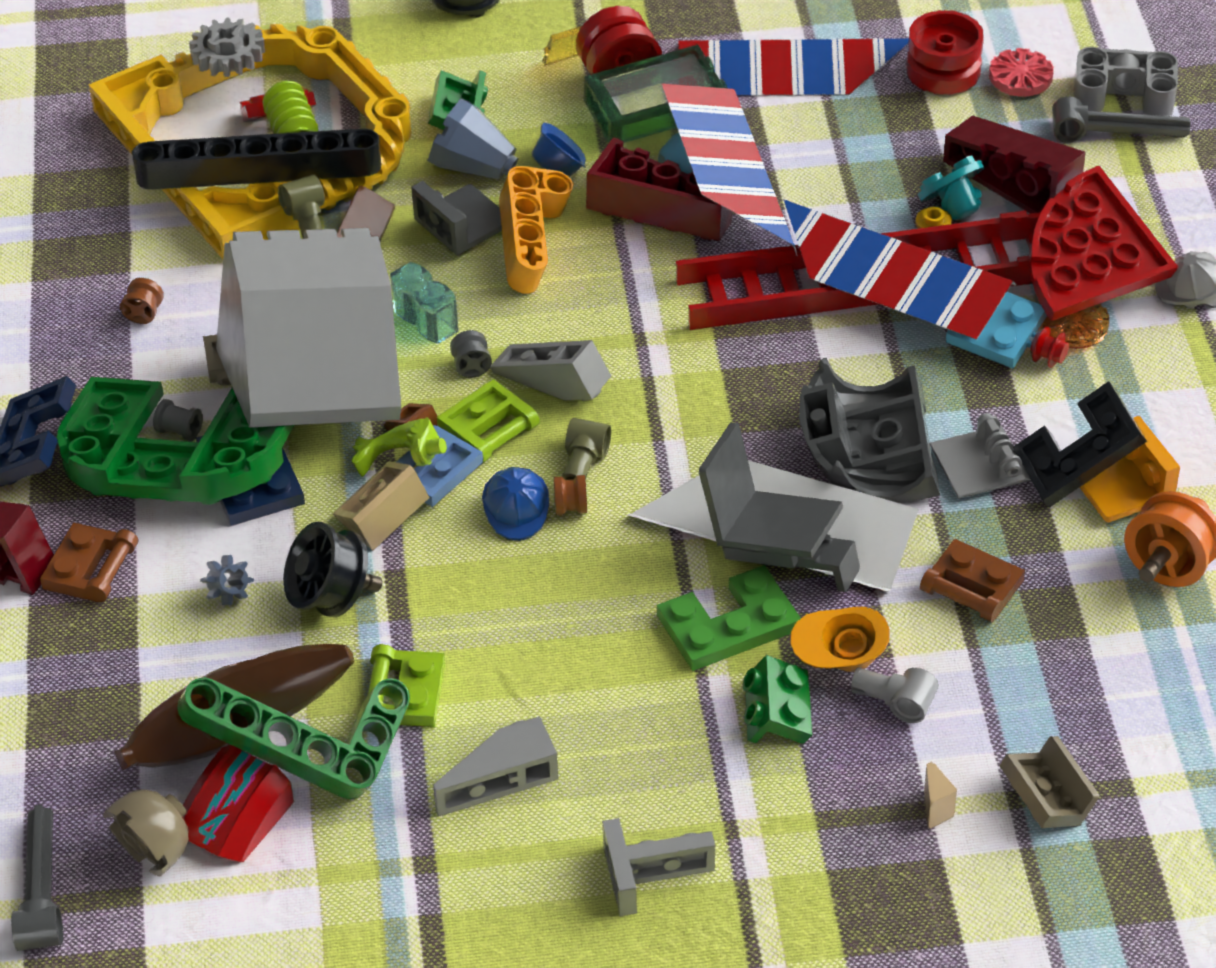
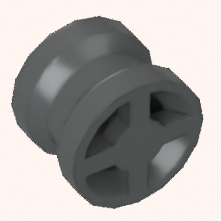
(470, 353)

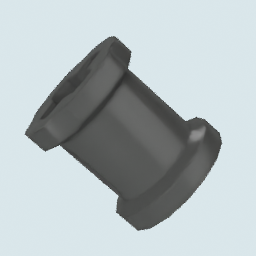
(177, 420)

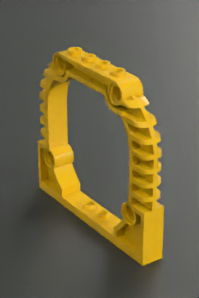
(141, 94)

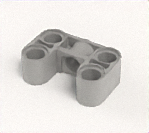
(1127, 73)

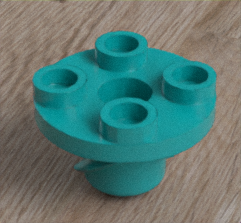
(955, 189)

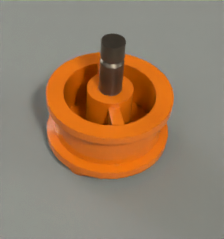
(1172, 539)

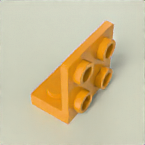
(1133, 479)

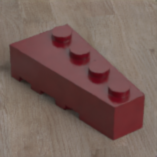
(652, 193)
(22, 547)

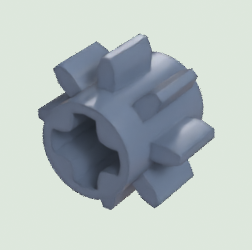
(216, 579)

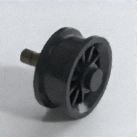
(327, 570)

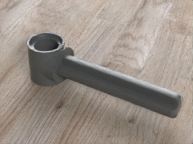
(1073, 120)
(38, 918)

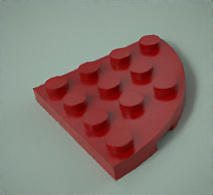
(1092, 247)

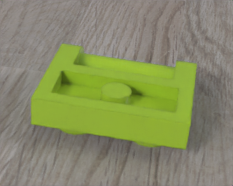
(483, 411)
(421, 675)

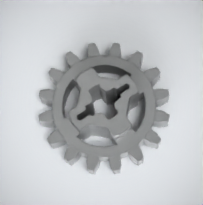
(227, 47)

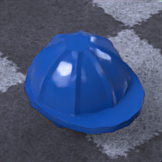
(516, 503)

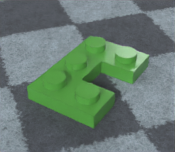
(761, 619)

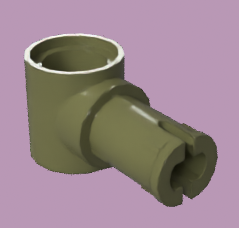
(303, 201)
(584, 444)

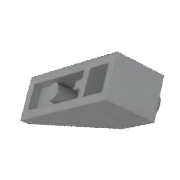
(557, 368)
(502, 765)

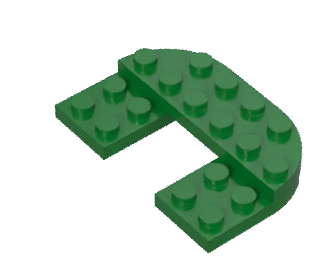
(107, 458)

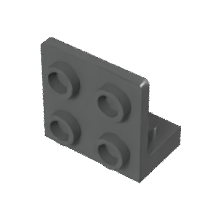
(457, 219)

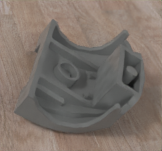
(870, 435)

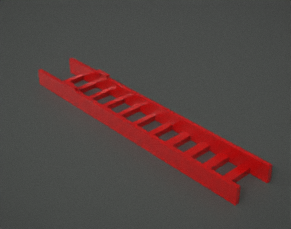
(797, 302)

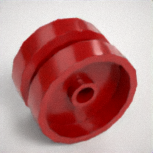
(615, 39)
(945, 52)

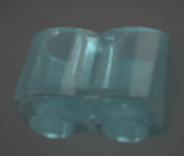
(424, 302)

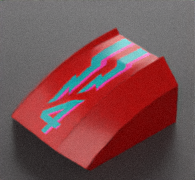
(236, 803)

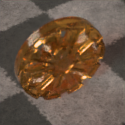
(1080, 325)

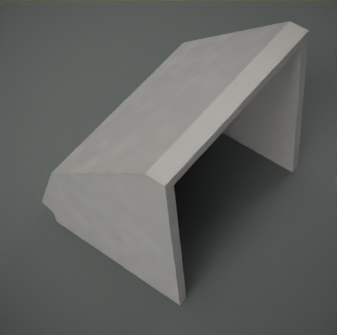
(308, 328)

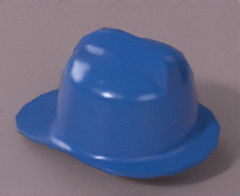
(557, 151)

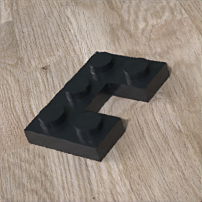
(1063, 471)

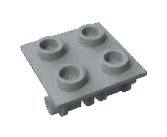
(980, 459)

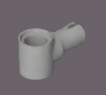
(905, 694)

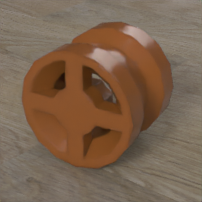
(141, 300)
(570, 495)

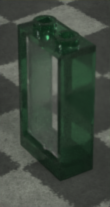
(631, 99)

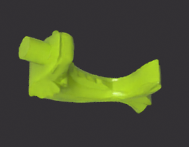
(416, 435)

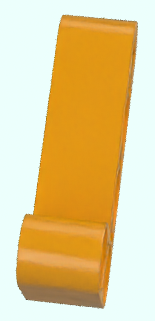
(523, 203)

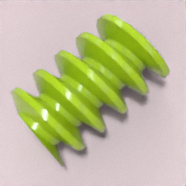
(288, 109)

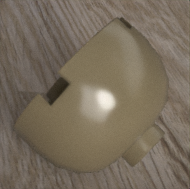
(150, 827)

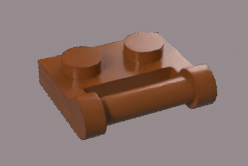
(79, 557)
(976, 573)

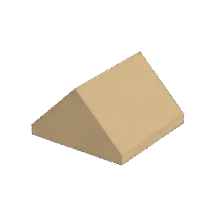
(383, 503)

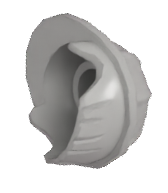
(1192, 282)

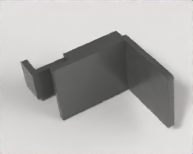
(771, 525)

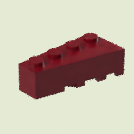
(1016, 163)

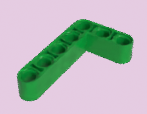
(300, 736)

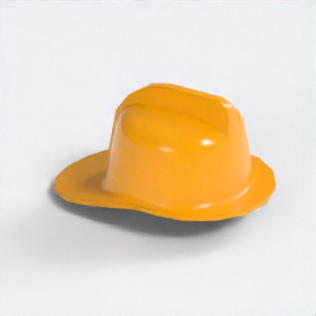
(840, 638)

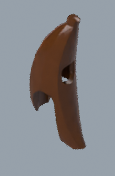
(282, 680)

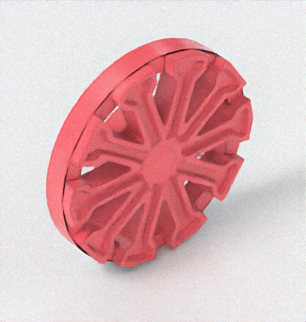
(1034, 72)

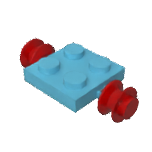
(1013, 330)

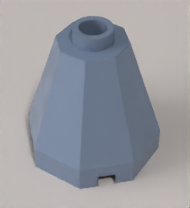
(472, 144)

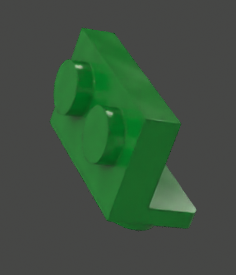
(448, 92)
(777, 701)

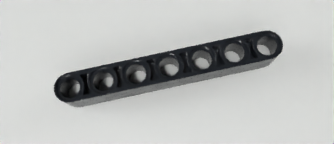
(256, 158)

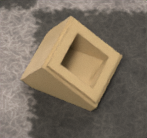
(939, 796)

